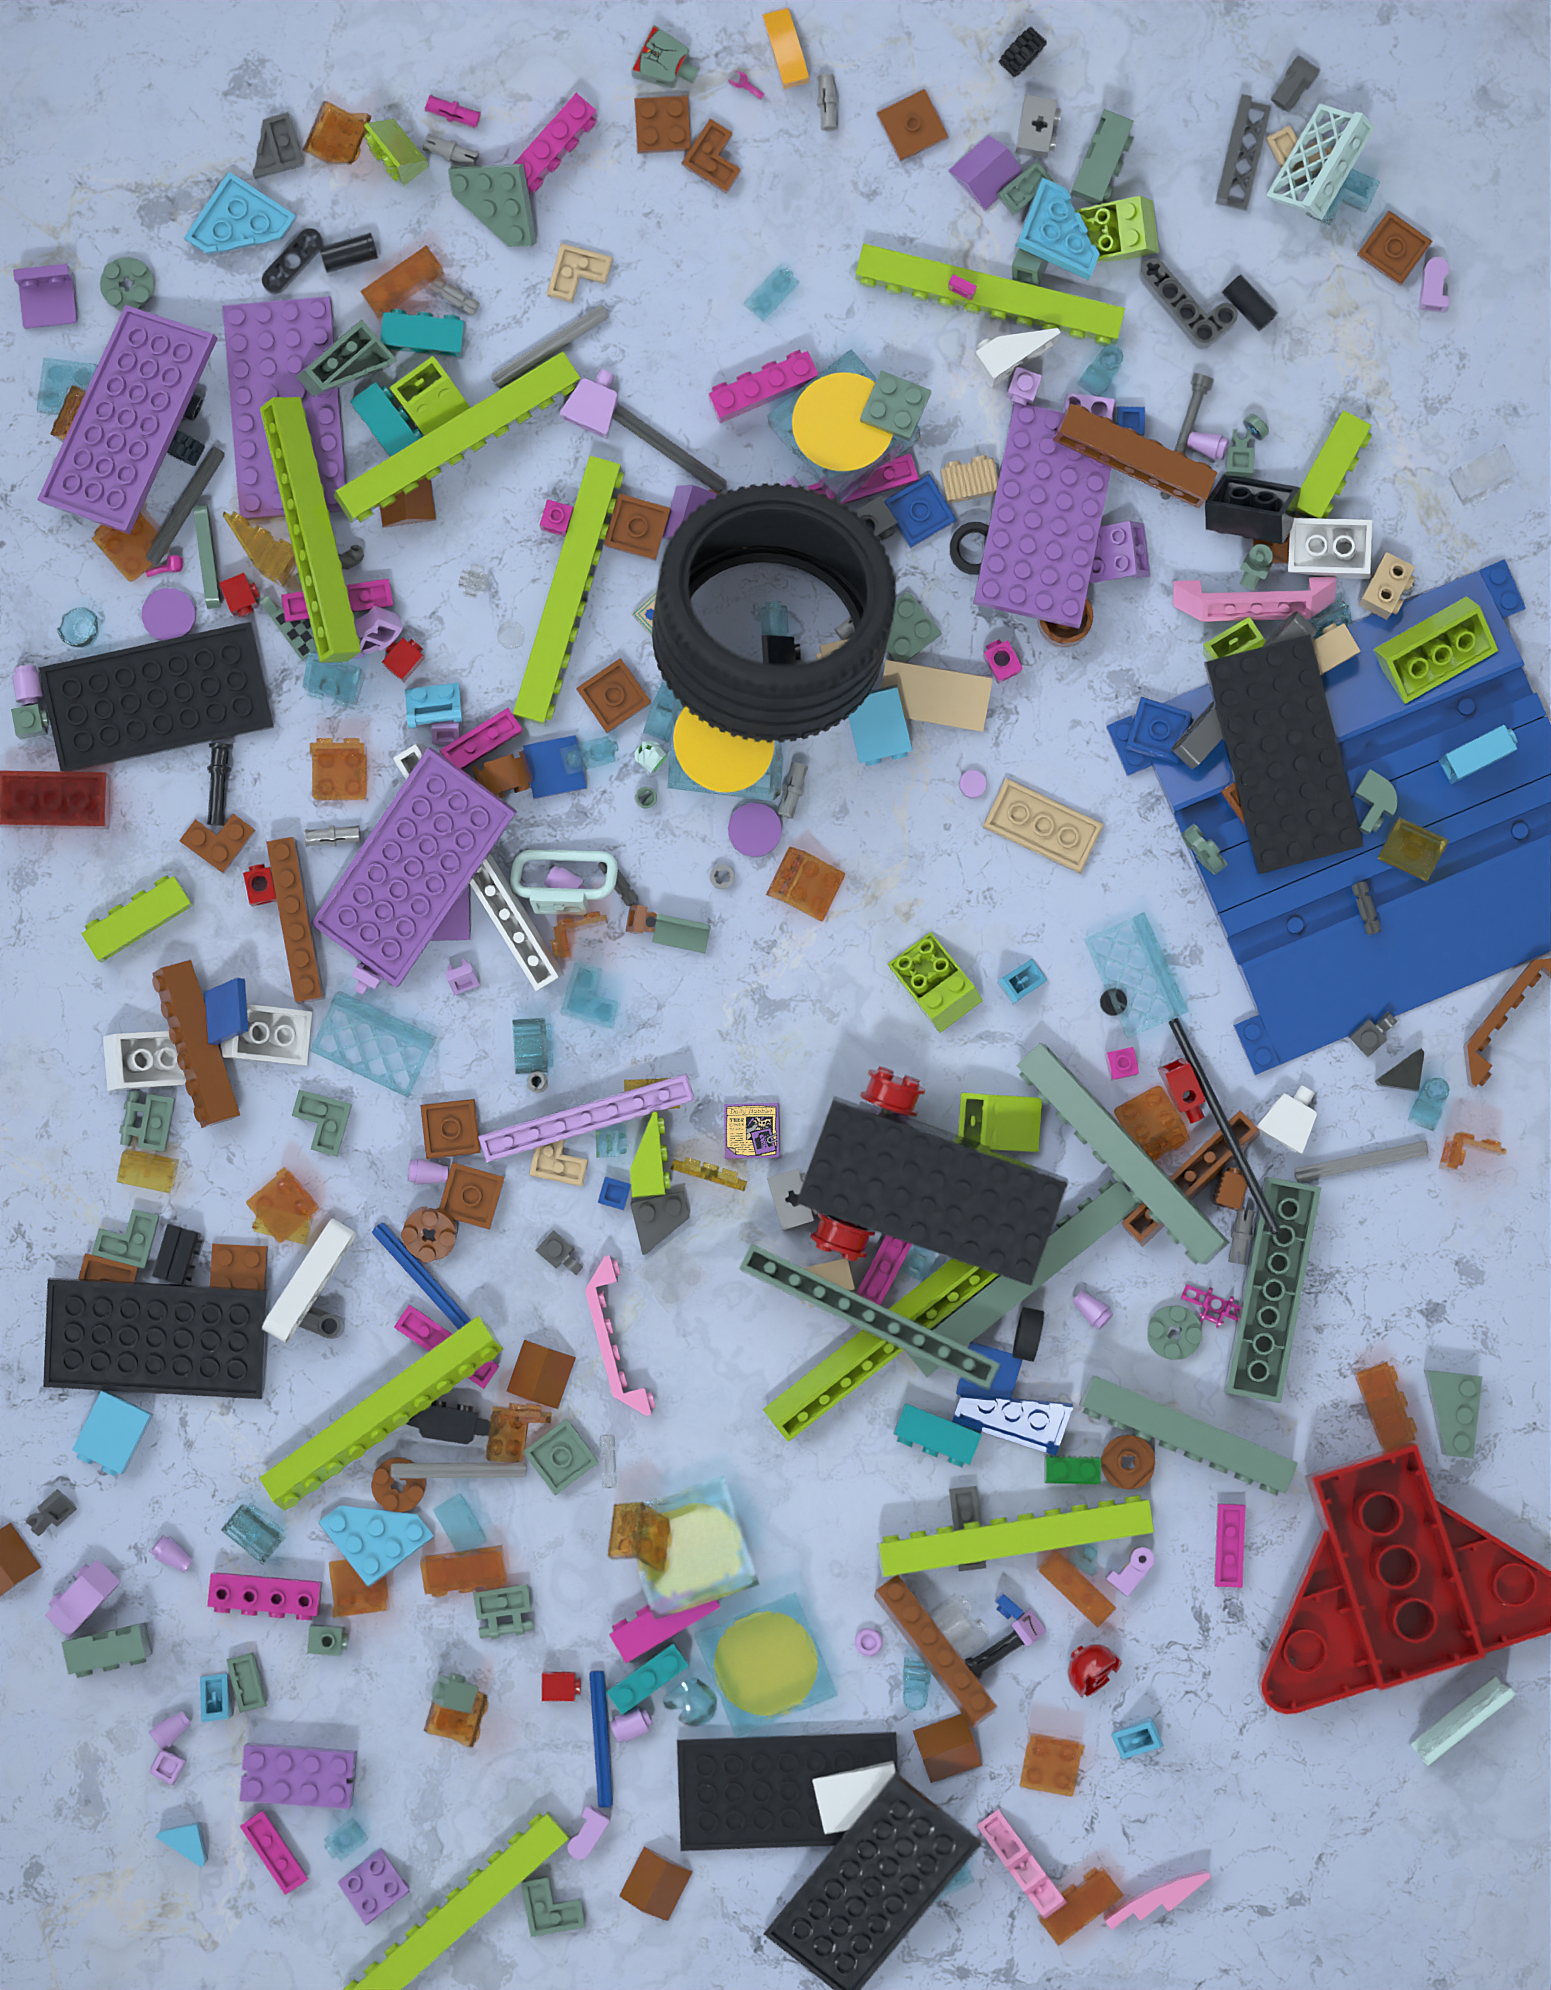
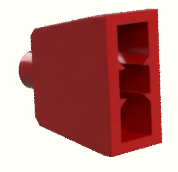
(1178, 1078)

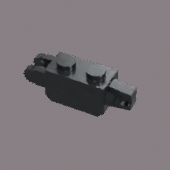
(450, 1424)

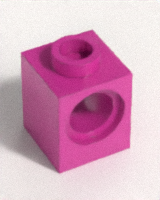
(556, 518)
(1002, 673)
(1121, 1063)

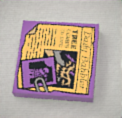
(751, 1130)

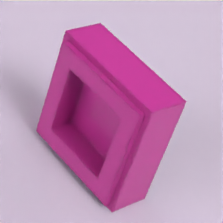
(962, 287)

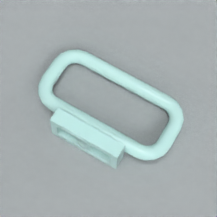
(562, 900)

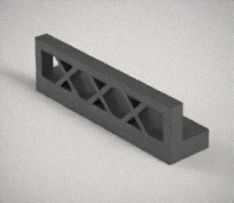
(1235, 146)

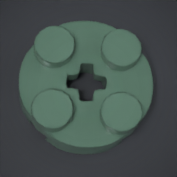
(137, 272)
(1206, 852)
(1177, 1317)

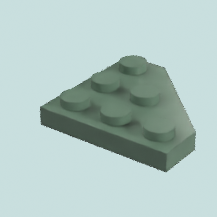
(496, 198)

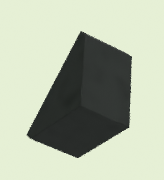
(1405, 1074)

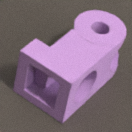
(1432, 286)
(1096, 405)
(1139, 1563)
(582, 1843)

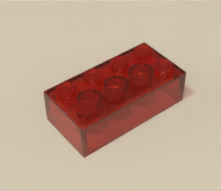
(54, 800)

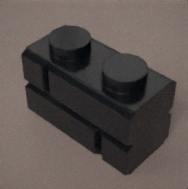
(177, 1255)

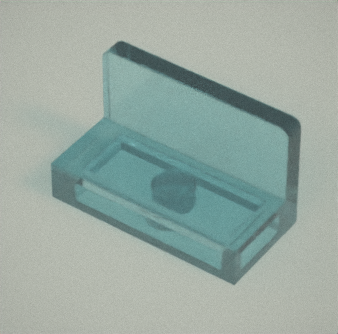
(460, 1524)

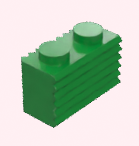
(1072, 1470)

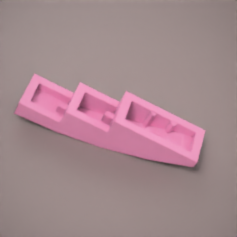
(1021, 1864)
(1167, 1893)

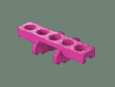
(1207, 1305)

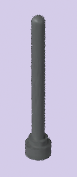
(1200, 385)

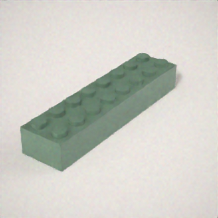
(1272, 1292)
(1189, 1434)

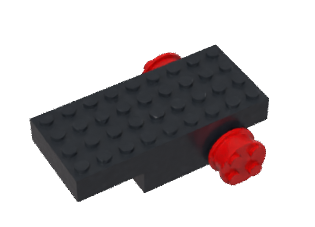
(924, 1186)

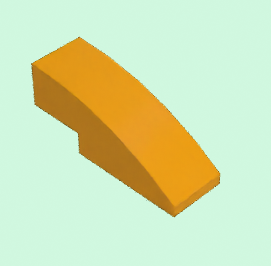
(786, 48)

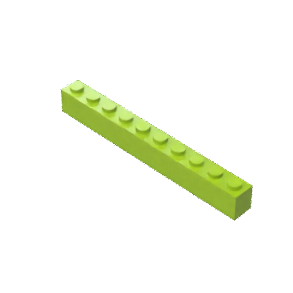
(993, 295)
(457, 437)
(310, 529)
(567, 591)
(867, 1353)
(381, 1413)
(1014, 1537)
(464, 1906)

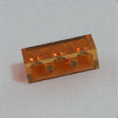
(402, 282)
(1385, 1405)
(463, 1570)
(1076, 1588)
(1083, 1904)

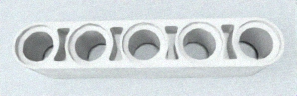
(309, 1280)

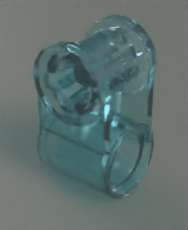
(1099, 373)
(1427, 1108)
(915, 1682)

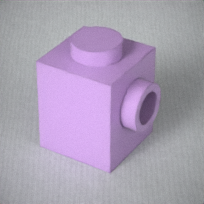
(1023, 386)

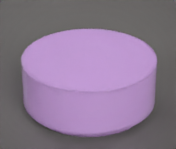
(972, 784)
(868, 1642)

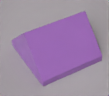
(986, 171)
(684, 501)

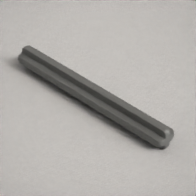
(669, 449)
(185, 505)

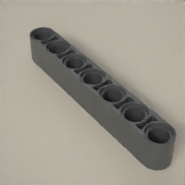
(1205, 730)

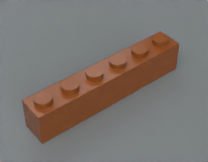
(1135, 455)
(295, 920)
(201, 1062)
(1195, 1174)
(935, 1651)

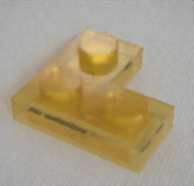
(709, 1172)

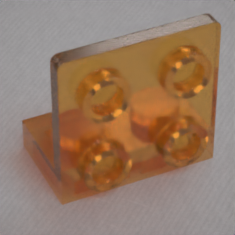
(806, 883)
(1454, 1155)
(285, 1194)
(639, 1534)
(351, 1593)
(1051, 1764)

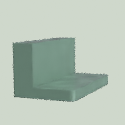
(681, 933)

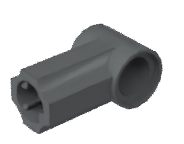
(1298, 78)
(315, 1321)

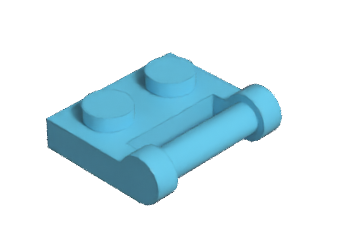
(433, 704)

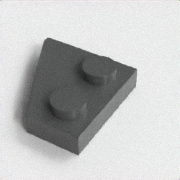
(277, 147)
(658, 1218)

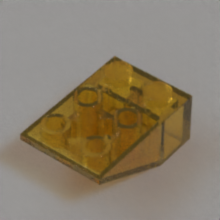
(270, 558)

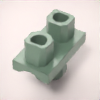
(1256, 565)

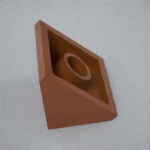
(411, 507)
(541, 1374)
(15, 1559)
(947, 1747)
(655, 1884)

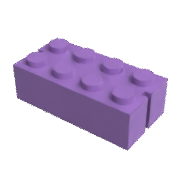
(298, 1775)

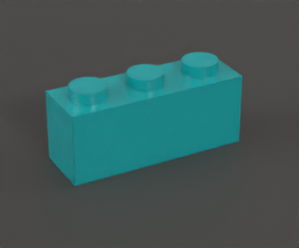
(423, 333)
(383, 420)
(936, 1435)
(647, 1678)

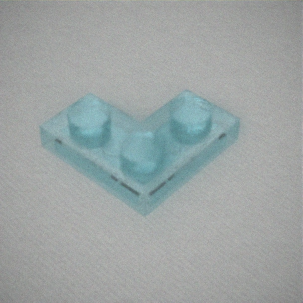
(57, 378)

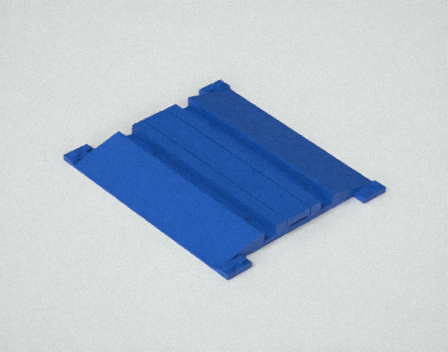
(1489, 894)

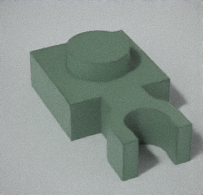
(1240, 458)

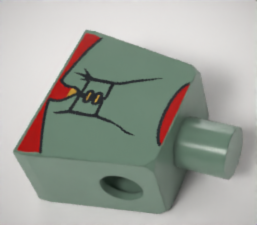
(663, 60)

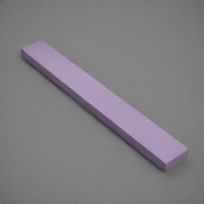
(586, 1117)

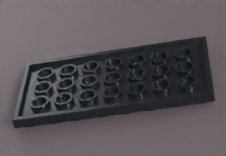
(156, 697)
(1283, 754)
(155, 1338)
(763, 1787)
(873, 1886)

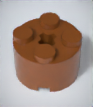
(1067, 636)
(505, 774)

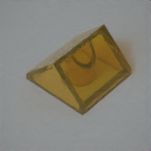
(1412, 848)

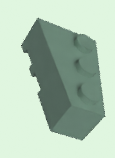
(1103, 158)
(346, 360)
(1456, 1410)
(107, 1649)

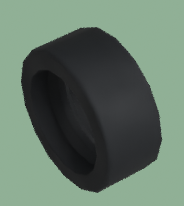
(959, 534)
(1028, 1334)

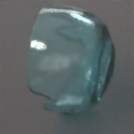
(79, 628)

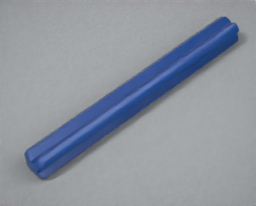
(421, 1275)
(601, 1739)

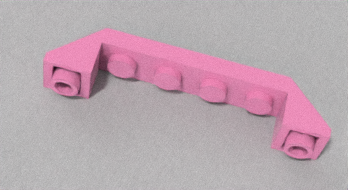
(1256, 605)
(604, 1275)

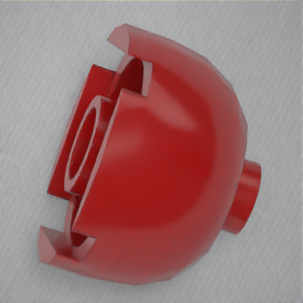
(1090, 1668)

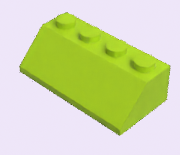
(1436, 649)

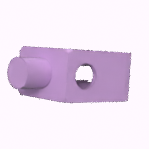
(592, 404)

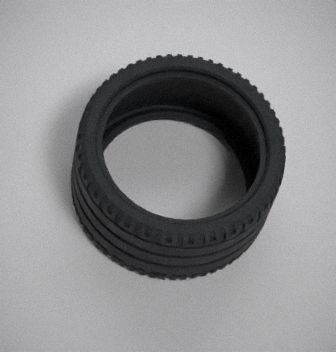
(787, 529)

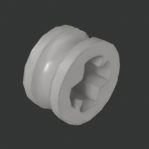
(719, 868)

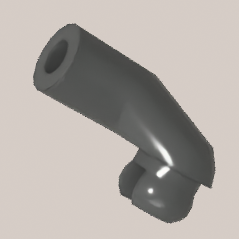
(351, 557)

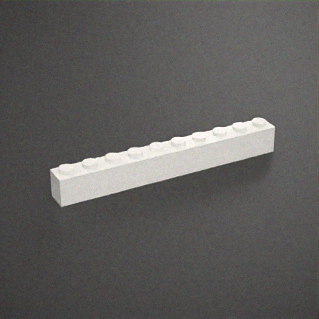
(503, 906)

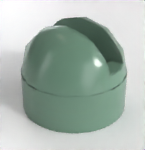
(649, 801)

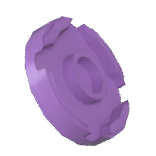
(168, 614)
(754, 829)

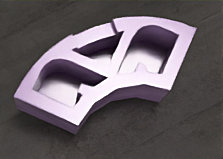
(377, 630)
(78, 1603)

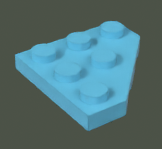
(238, 219)
(1057, 231)
(375, 1539)

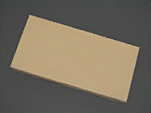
(940, 694)
(1043, 825)

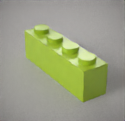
(1331, 465)
(137, 918)

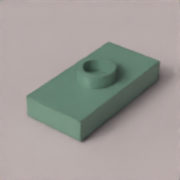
(1023, 188)
(246, 1682)

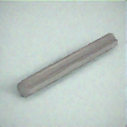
(550, 346)
(1361, 1161)
(458, 1470)

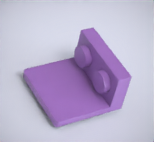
(46, 296)
(1120, 553)

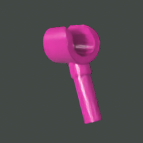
(743, 83)
(174, 565)

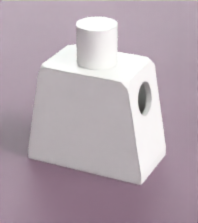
(1290, 1120)

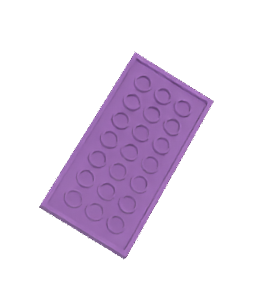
(264, 355)
(127, 419)
(1042, 523)
(413, 867)

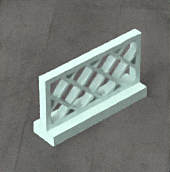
(1335, 165)
(1461, 1720)

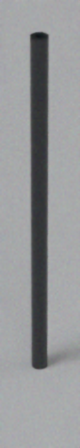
(1225, 1127)

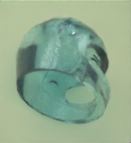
(696, 1700)

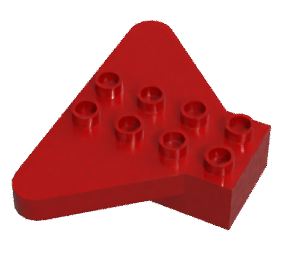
(1395, 1588)

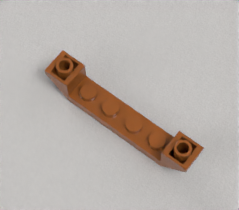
(1476, 1066)

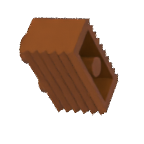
(1230, 1189)

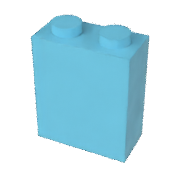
(880, 727)
(1478, 754)
(112, 1433)

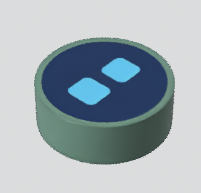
(1257, 426)

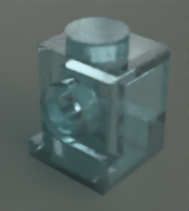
(357, 1838)

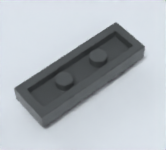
(965, 1510)

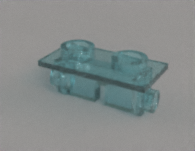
(771, 292)
(1334, 613)
(588, 754)

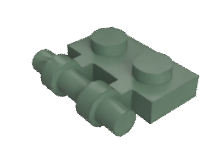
(155, 1121)
(503, 1602)

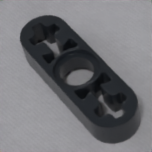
(274, 271)

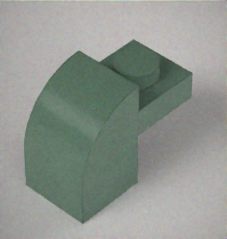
(1380, 796)

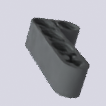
(1184, 300)

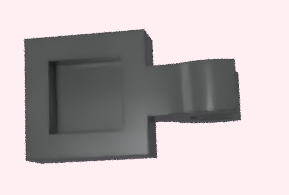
(1370, 1036)
(557, 1251)
(52, 1510)

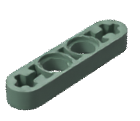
(207, 556)

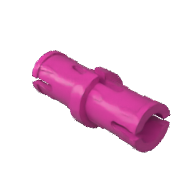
(452, 111)

